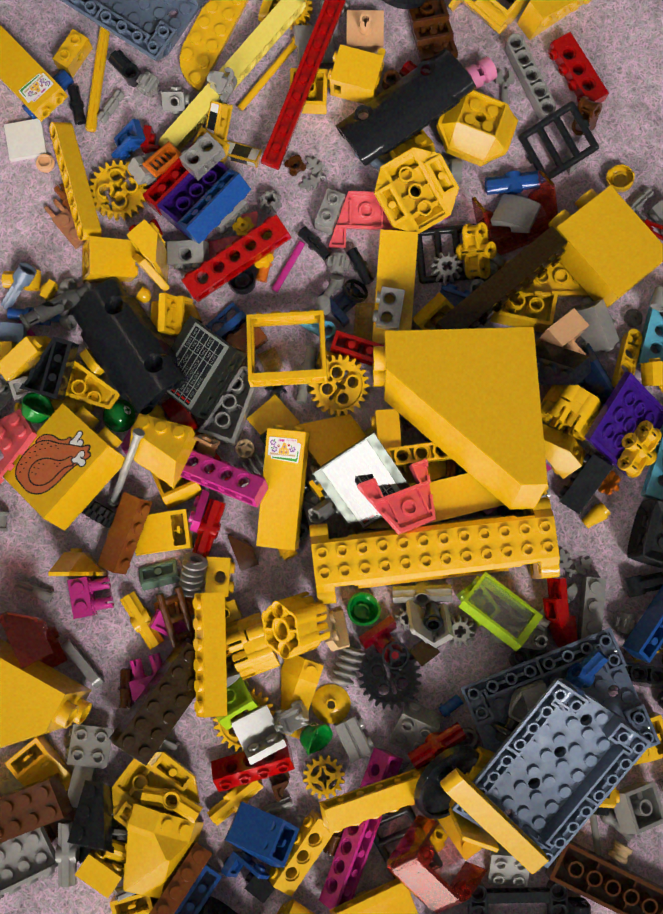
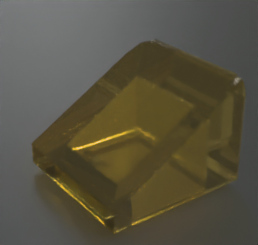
(270, 360)

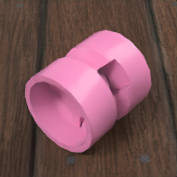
(482, 72)

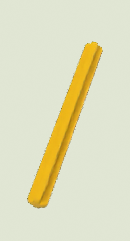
(97, 80)

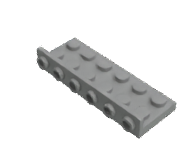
(25, 860)

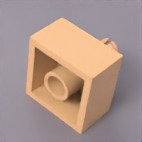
(365, 30)
(566, 331)

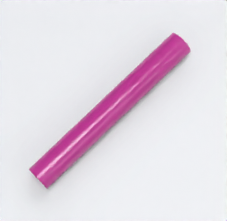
(288, 266)

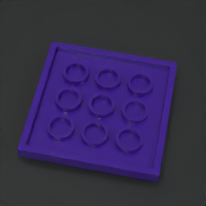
(621, 414)

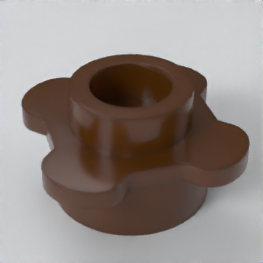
(295, 160)

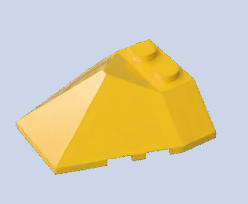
(156, 849)

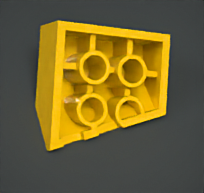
(163, 447)

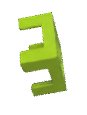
(238, 700)

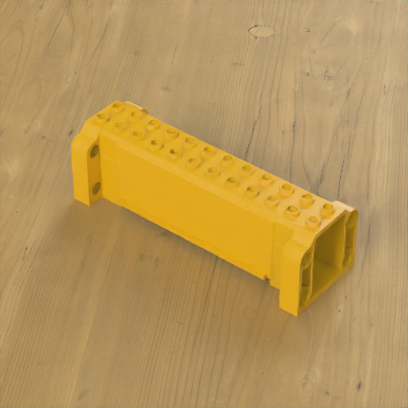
(436, 551)

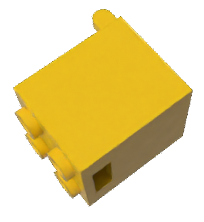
(355, 74)

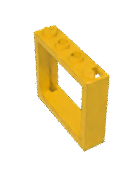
(278, 318)

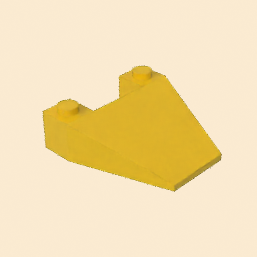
(329, 439)

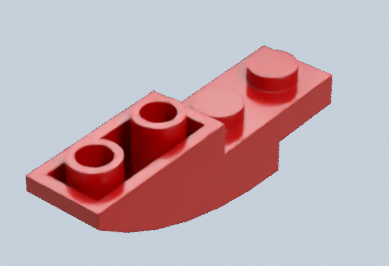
(557, 612)

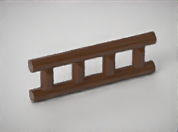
(169, 620)

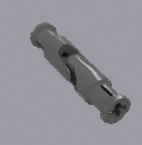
(53, 307)

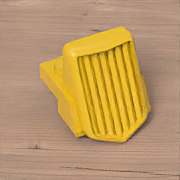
(172, 312)

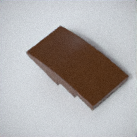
(432, 29)

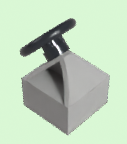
(521, 703)

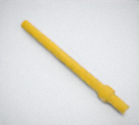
(267, 75)

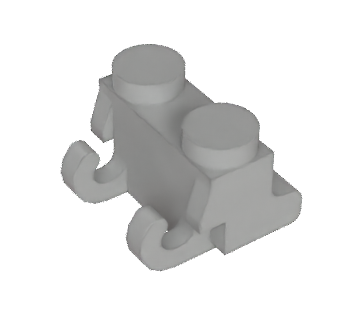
(222, 84)
(291, 719)

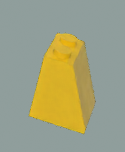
(107, 259)

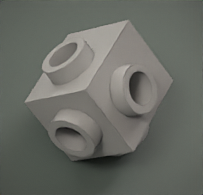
(175, 99)

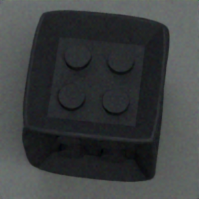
(647, 534)

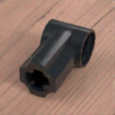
(124, 67)
(640, 584)

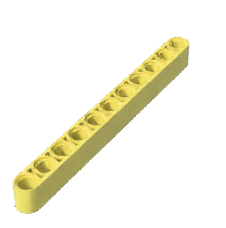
(241, 63)

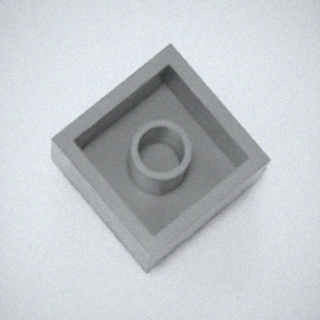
(639, 808)

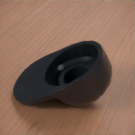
(244, 282)

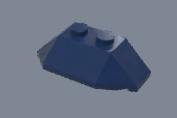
(598, 380)

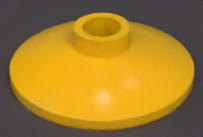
(331, 693)

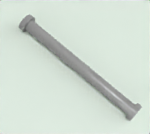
(137, 434)

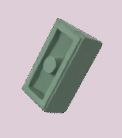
(159, 575)

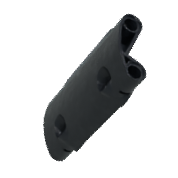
(406, 107)
(127, 345)

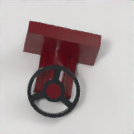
(384, 642)

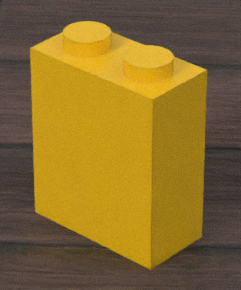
(23, 357)

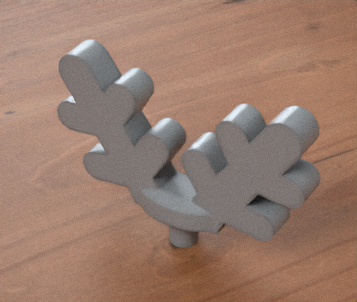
(316, 169)
(578, 568)

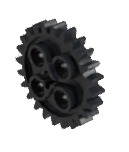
(373, 682)

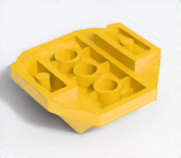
(477, 128)
(430, 176)
(160, 772)

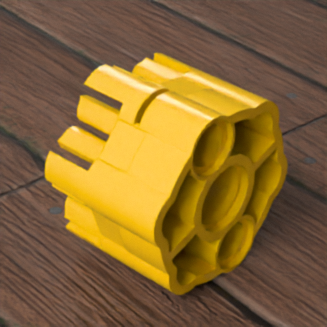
(572, 408)
(293, 626)
(252, 646)

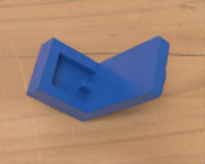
(237, 860)

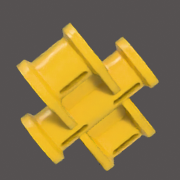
(476, 250)
(640, 446)

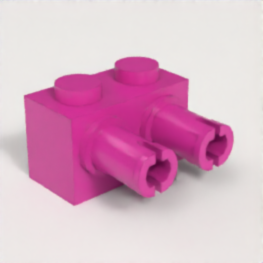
(83, 598)
(141, 680)

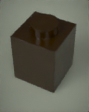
(423, 652)

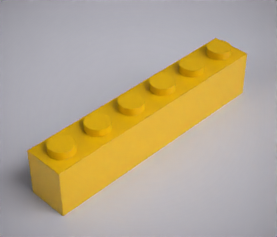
(210, 655)
(370, 801)

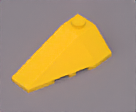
(90, 388)
(76, 564)

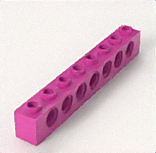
(250, 494)
(358, 839)

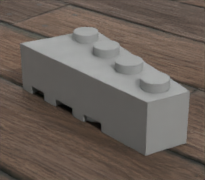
(232, 410)

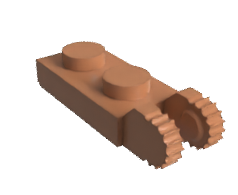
(65, 224)

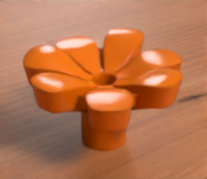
(610, 483)

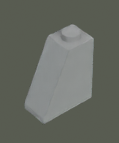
(601, 330)

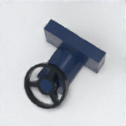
(347, 300)

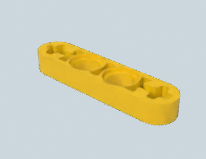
(623, 359)

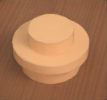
(45, 163)

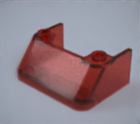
(502, 235)
(32, 639)
(411, 867)

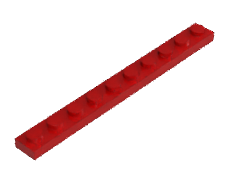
(302, 83)

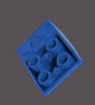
(262, 835)

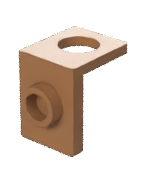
(207, 444)

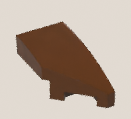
(243, 552)
(279, 783)

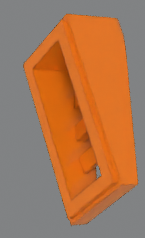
(167, 148)

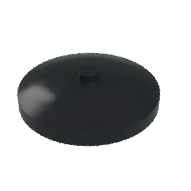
(429, 795)

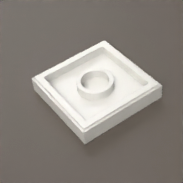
(25, 139)

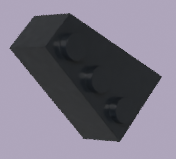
(560, 365)
(53, 370)
(585, 481)
(93, 818)

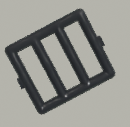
(539, 128)
(437, 232)
(382, 842)

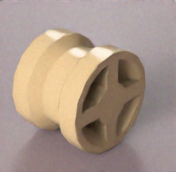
(245, 446)
(620, 852)

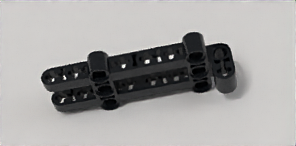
(569, 905)

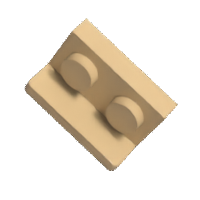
(338, 630)

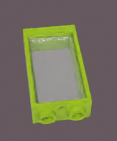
(500, 611)

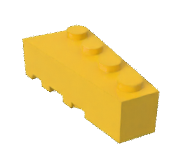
(544, 13)

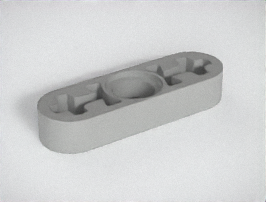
(81, 662)

